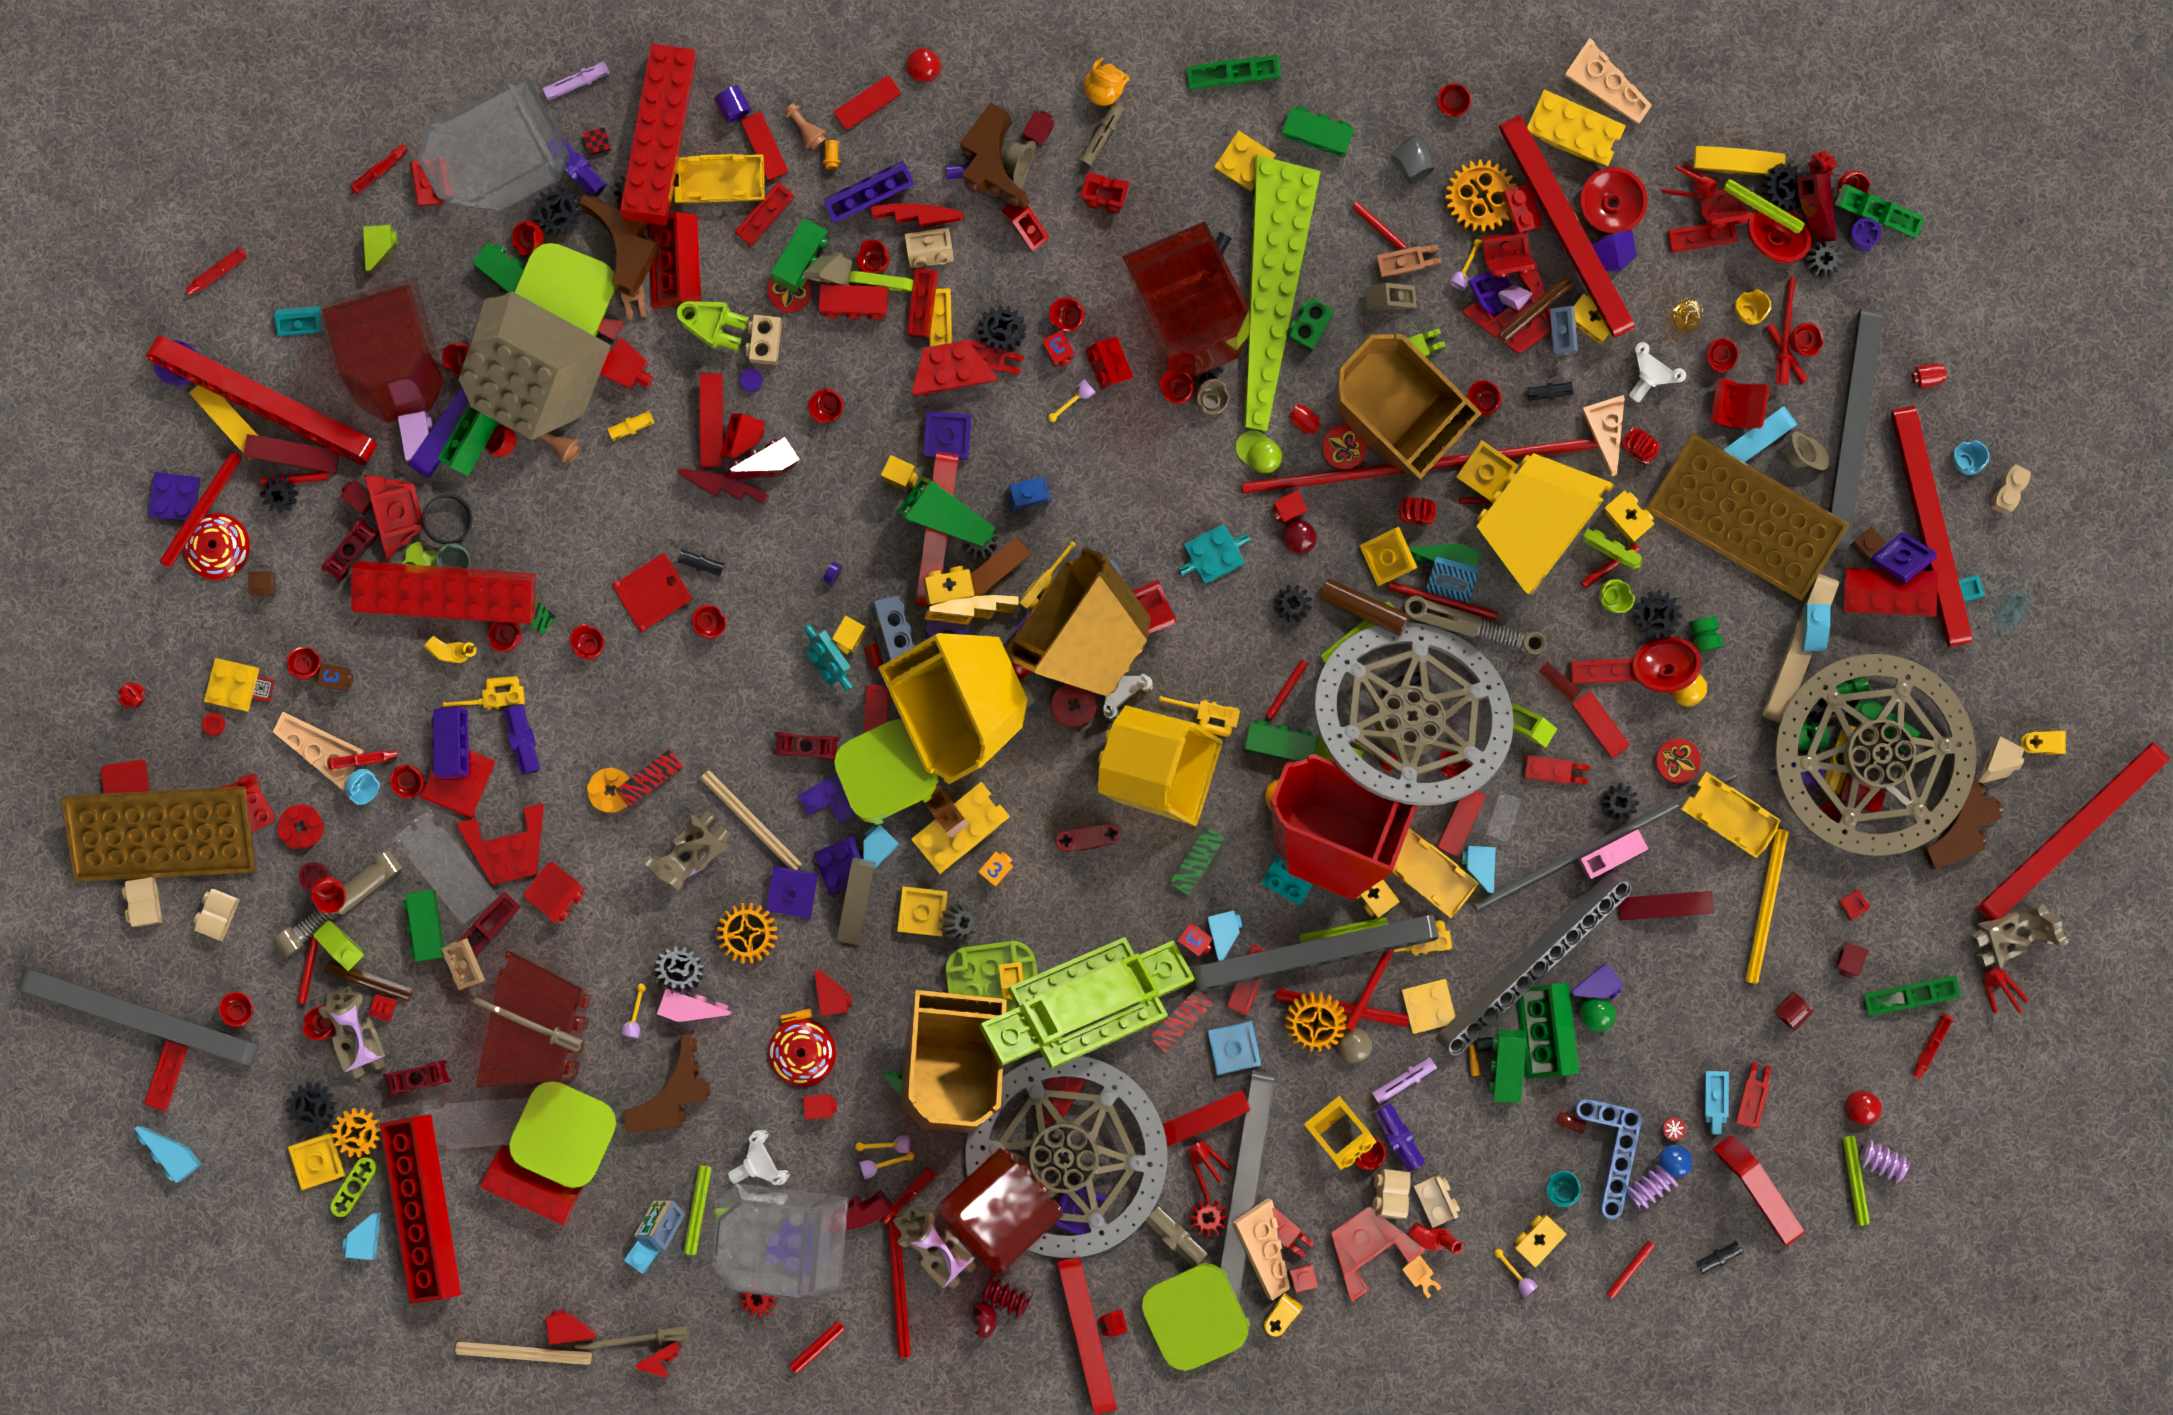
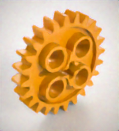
(1463, 206)

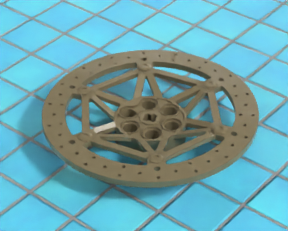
(1881, 765)

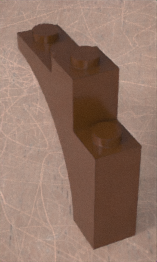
(984, 150)
(634, 252)
(1962, 835)
(683, 1087)

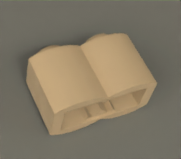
(2011, 485)
(142, 902)
(216, 914)
(1392, 1194)

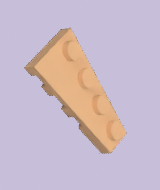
(1607, 83)
(316, 746)
(1263, 1247)

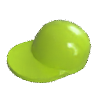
(1259, 452)

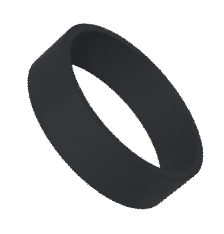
(463, 502)

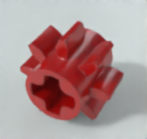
(1822, 163)
(131, 695)

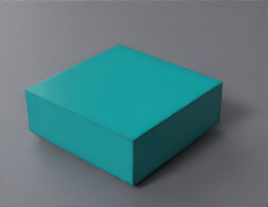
(1971, 588)

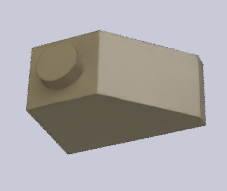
(830, 269)
(1390, 297)

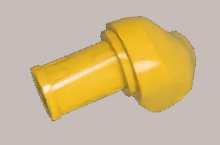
(451, 652)

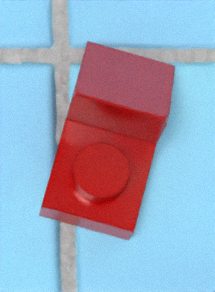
(654, 1363)

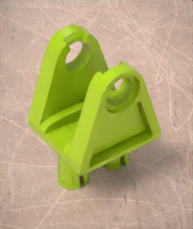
(710, 322)

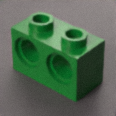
(1314, 326)

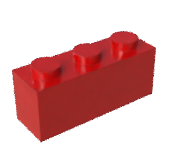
(853, 301)

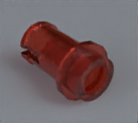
(1571, 1122)

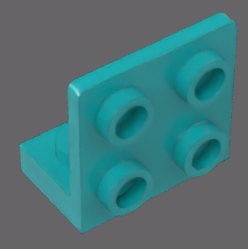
(1284, 884)

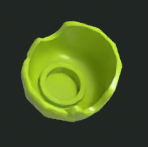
(1616, 596)

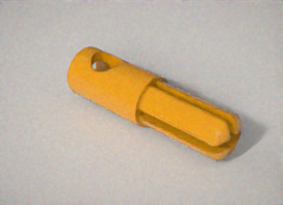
(803, 1014)
(1474, 1063)

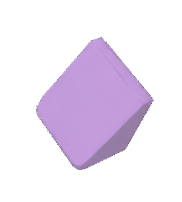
(1514, 296)

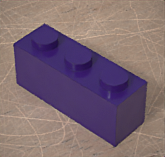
(450, 743)

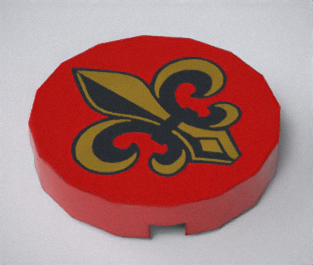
(786, 300)
(1343, 448)
(1678, 760)

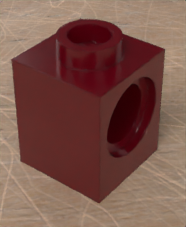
(1038, 128)
(356, 496)
(1850, 960)

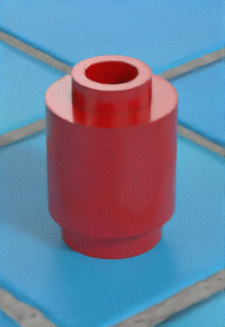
(1929, 375)
(1304, 419)

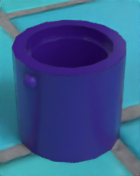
(732, 104)
(1864, 234)

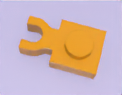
(1419, 1273)

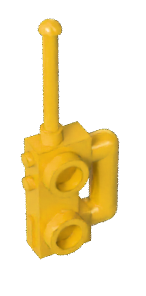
(1029, 598)
(496, 700)
(1211, 710)
(1441, 944)

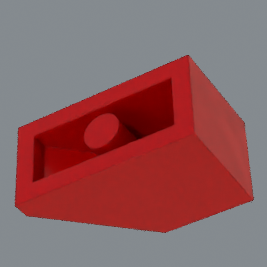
(1026, 225)
(741, 435)
(1872, 806)
(831, 995)
(567, 1327)

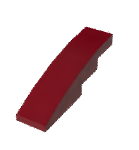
(291, 454)
(716, 483)
(1666, 905)

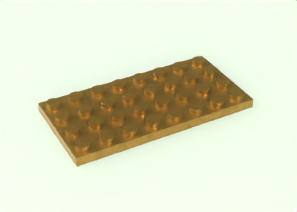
(1747, 516)
(159, 833)

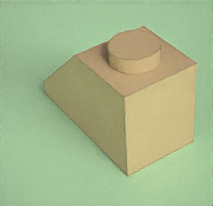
(2002, 760)

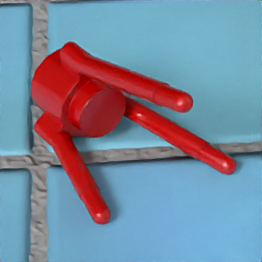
(1703, 185)
(1998, 978)
(1199, 1153)

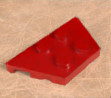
(950, 368)
(394, 510)

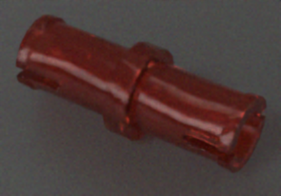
(1559, 681)

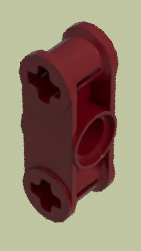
(354, 538)
(793, 742)
(1088, 837)
(432, 1075)

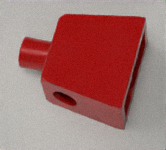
(626, 366)

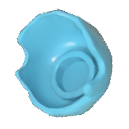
(1970, 457)
(361, 786)

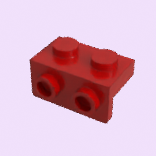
(422, 188)
(1522, 209)
(1108, 363)

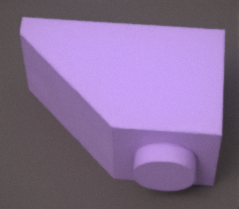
(414, 430)

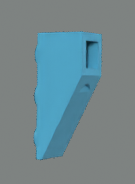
(174, 1156)

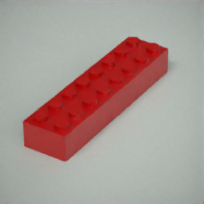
(658, 134)
(443, 592)
(420, 1209)

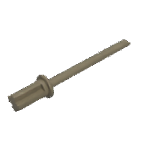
(557, 1036)
(663, 1336)

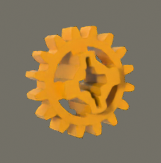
(362, 1142)

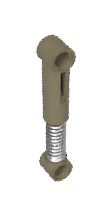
(1472, 625)
(380, 871)

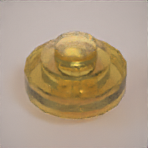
(1687, 314)

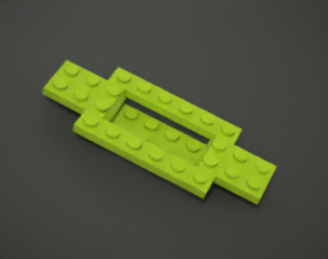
(1081, 994)

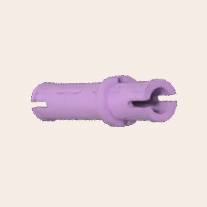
(579, 79)
(1427, 1066)

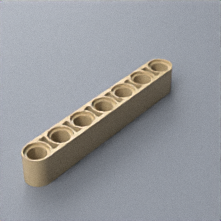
(1795, 660)

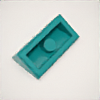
(298, 321)

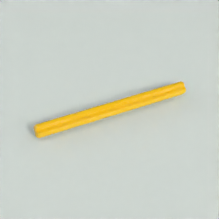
(1766, 906)

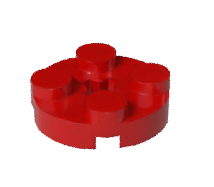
(1061, 710)
(312, 821)

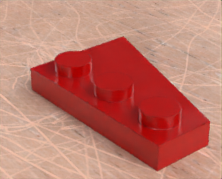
(1062, 1083)

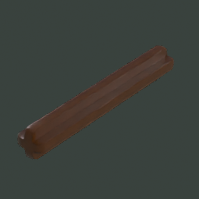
(1535, 309)
(370, 981)

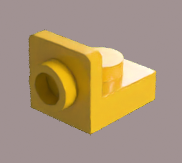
(1010, 975)

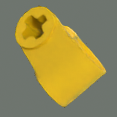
(2047, 742)
(1285, 1312)

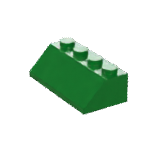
(1549, 1031)

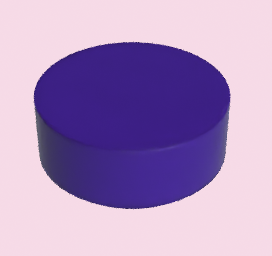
(751, 380)
(832, 573)

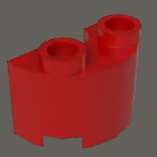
(1104, 192)

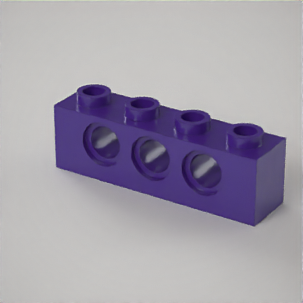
(868, 191)

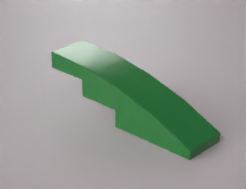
(1234, 72)
(1881, 211)
(1912, 995)

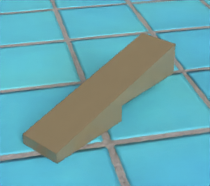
(856, 901)

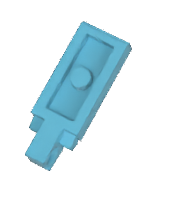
(1716, 1100)

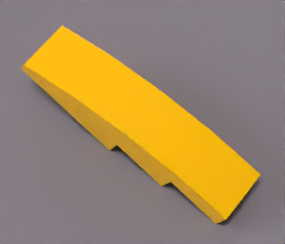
(1735, 160)
(224, 416)
(964, 609)

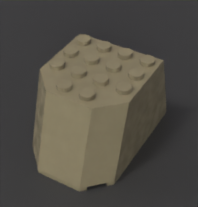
(530, 366)

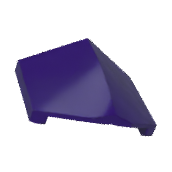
(1616, 250)
(1486, 292)

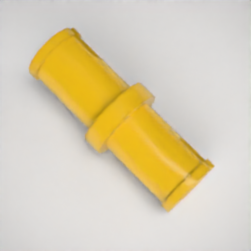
(631, 425)

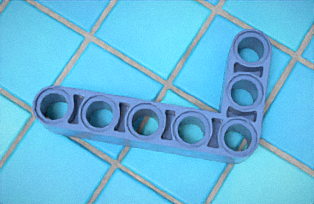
(1617, 1151)

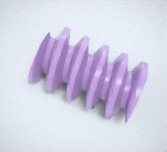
(1884, 1161)
(1651, 1187)

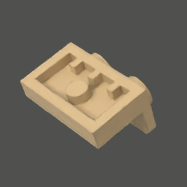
(929, 248)
(462, 964)
(1436, 1200)

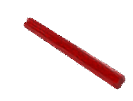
(200, 509)
(1368, 1013)
(899, 1291)

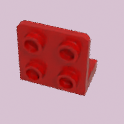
(1722, 209)
(1507, 254)
(1739, 404)
(1155, 603)
(125, 777)
(259, 809)
(554, 892)

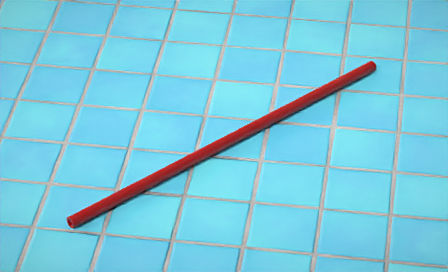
(1388, 469)

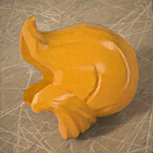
(1104, 83)

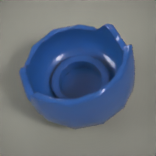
(1675, 1160)

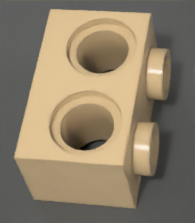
(770, 339)

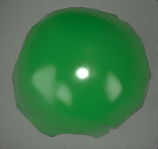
(1597, 1014)

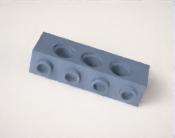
(884, 632)

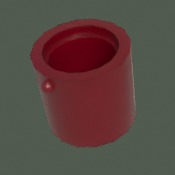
(311, 873)
(1793, 1011)

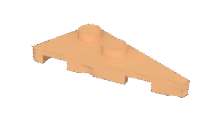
(1606, 425)

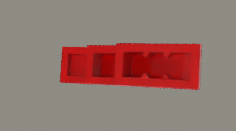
(926, 214)
(711, 419)
(1206, 1117)

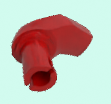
(1435, 1238)

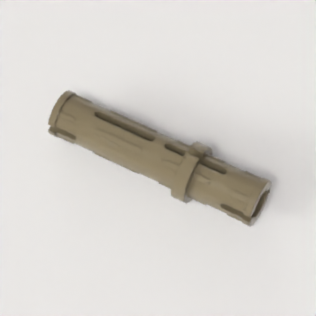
(1115, 111)

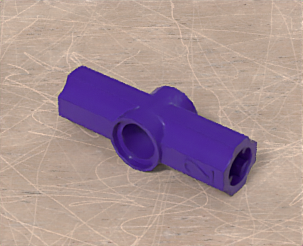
(581, 171)
(522, 739)
(1399, 1137)

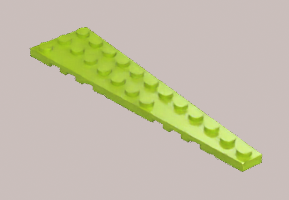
(1280, 232)

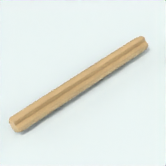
(750, 820)
(523, 1353)

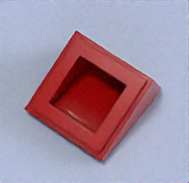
(873, 656)

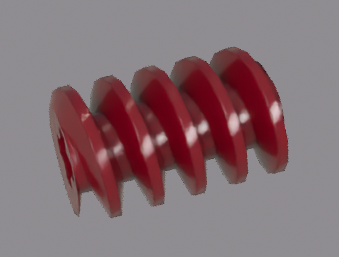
(1005, 1297)

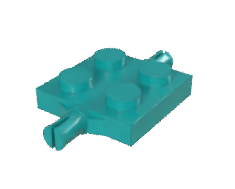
(1214, 554)
(827, 658)

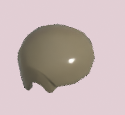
(1212, 397)
(1354, 1046)

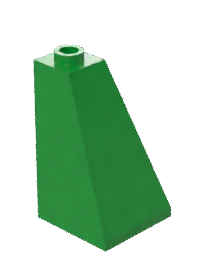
(940, 510)

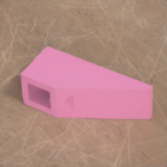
(1612, 854)
(688, 1008)

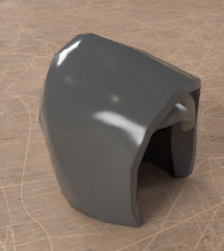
(1414, 159)

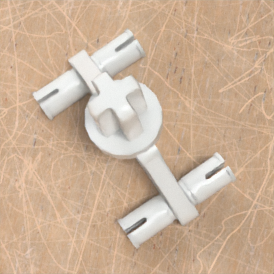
(1652, 373)
(1127, 687)
(758, 1163)

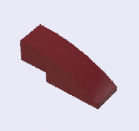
(490, 922)
(868, 1211)

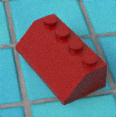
(676, 266)
(1881, 593)
(529, 1189)

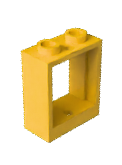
(1326, 1118)

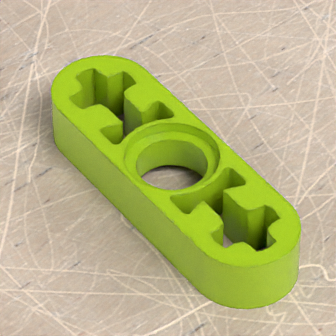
(891, 282)
(349, 1204)

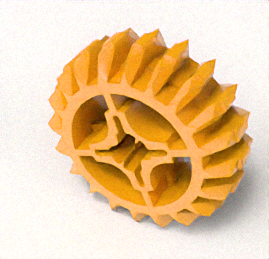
(749, 947)
(1307, 1020)

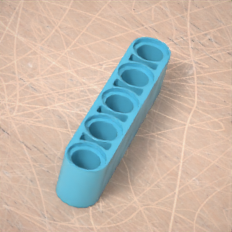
(1758, 439)

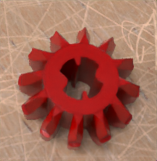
(1640, 445)
(1417, 511)
(1206, 1209)
(755, 1307)

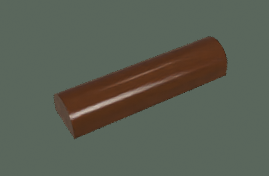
(1364, 607)

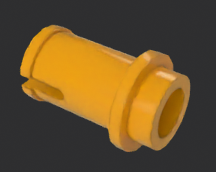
(831, 155)

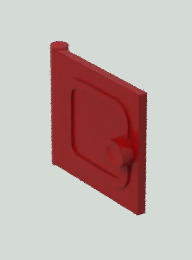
(648, 593)
(460, 794)

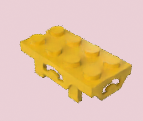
(1575, 128)
(720, 178)
(1731, 815)
(982, 820)
(1433, 874)

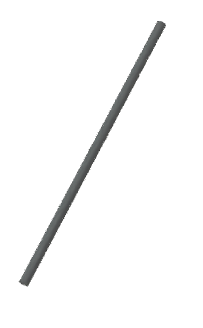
(1604, 840)

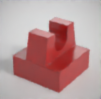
(383, 1007)
(1114, 1322)

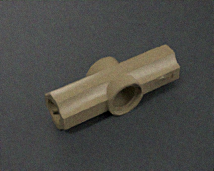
(1176, 1236)

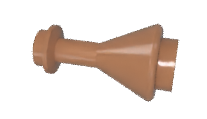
(812, 135)
(564, 447)

